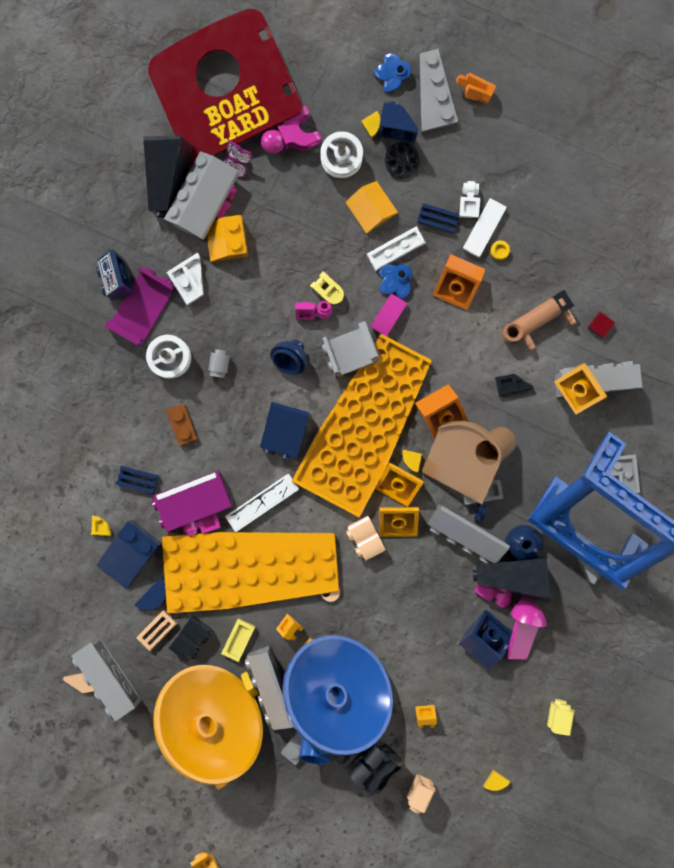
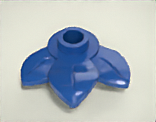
(389, 72)
(393, 282)

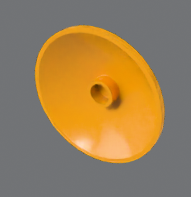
(208, 725)

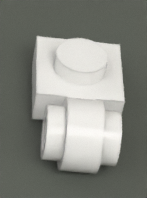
(469, 205)

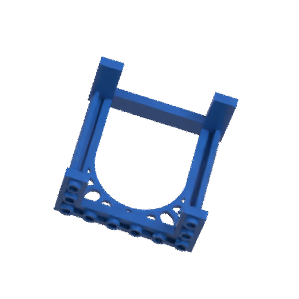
(634, 555)

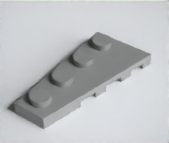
(435, 95)

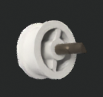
(341, 154)
(168, 356)

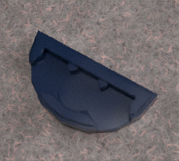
(153, 597)

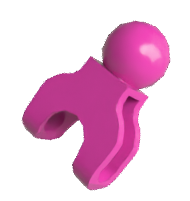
(290, 136)

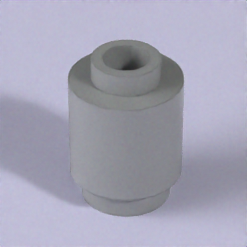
(218, 363)

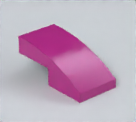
(388, 314)

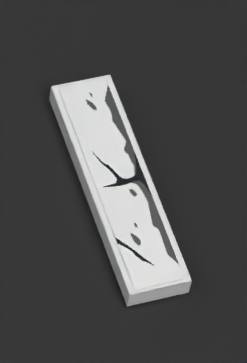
(262, 502)

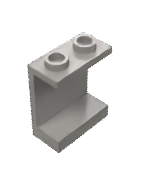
(351, 350)

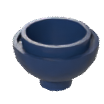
(289, 357)
(518, 536)

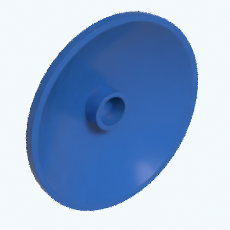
(336, 698)

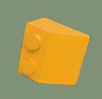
(227, 239)

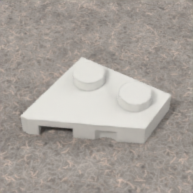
(188, 279)

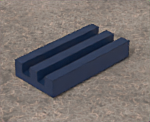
(440, 211)
(121, 475)

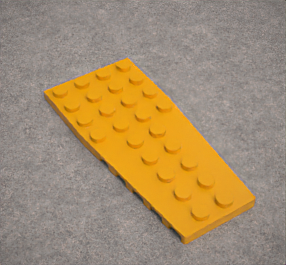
(363, 428)
(246, 568)

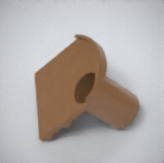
(468, 457)

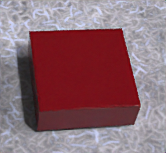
(601, 324)

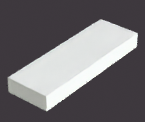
(484, 228)
(396, 248)

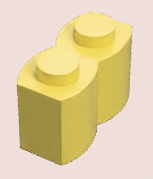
(560, 717)

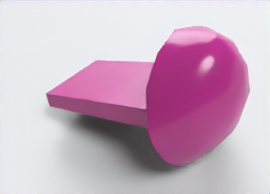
(528, 619)

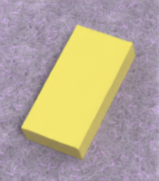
(238, 639)

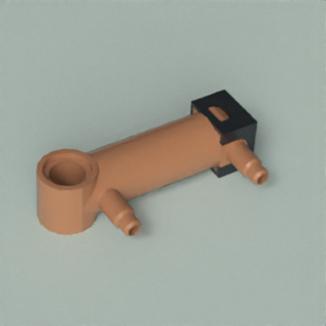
(538, 317)

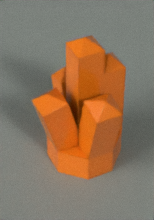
(476, 87)

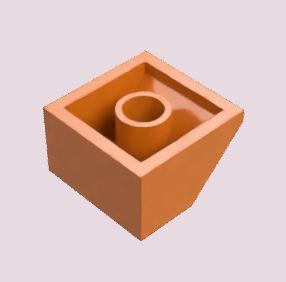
(459, 282)
(440, 408)

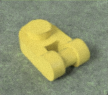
(333, 294)

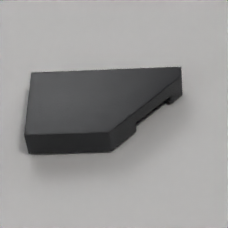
(511, 384)

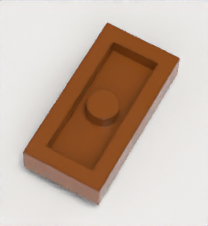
(181, 424)

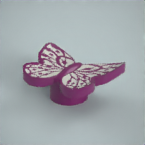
(237, 158)

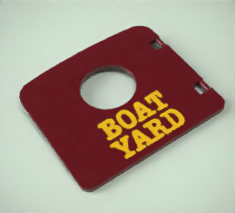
(249, 108)

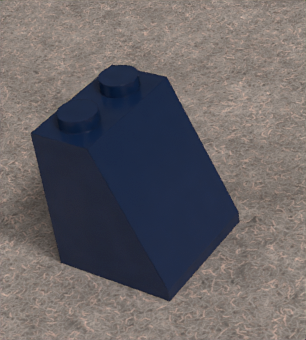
(284, 430)

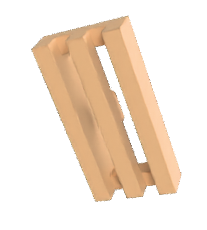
(145, 642)

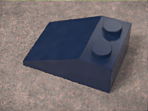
(128, 553)

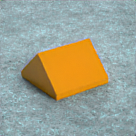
(371, 206)
(580, 388)
(398, 484)
(398, 521)

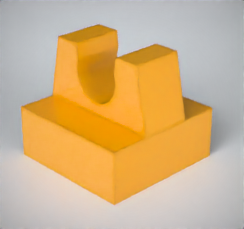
(288, 627)
(426, 716)

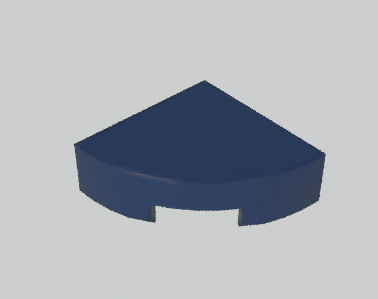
(480, 512)

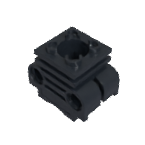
(372, 767)

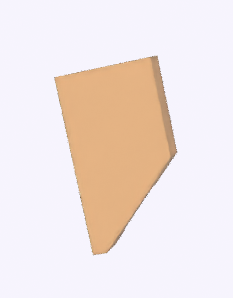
(78, 682)

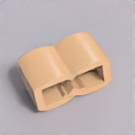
(366, 538)
(420, 794)

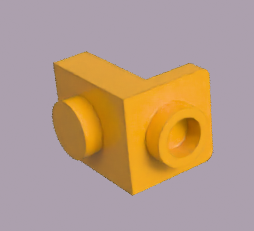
(204, 860)

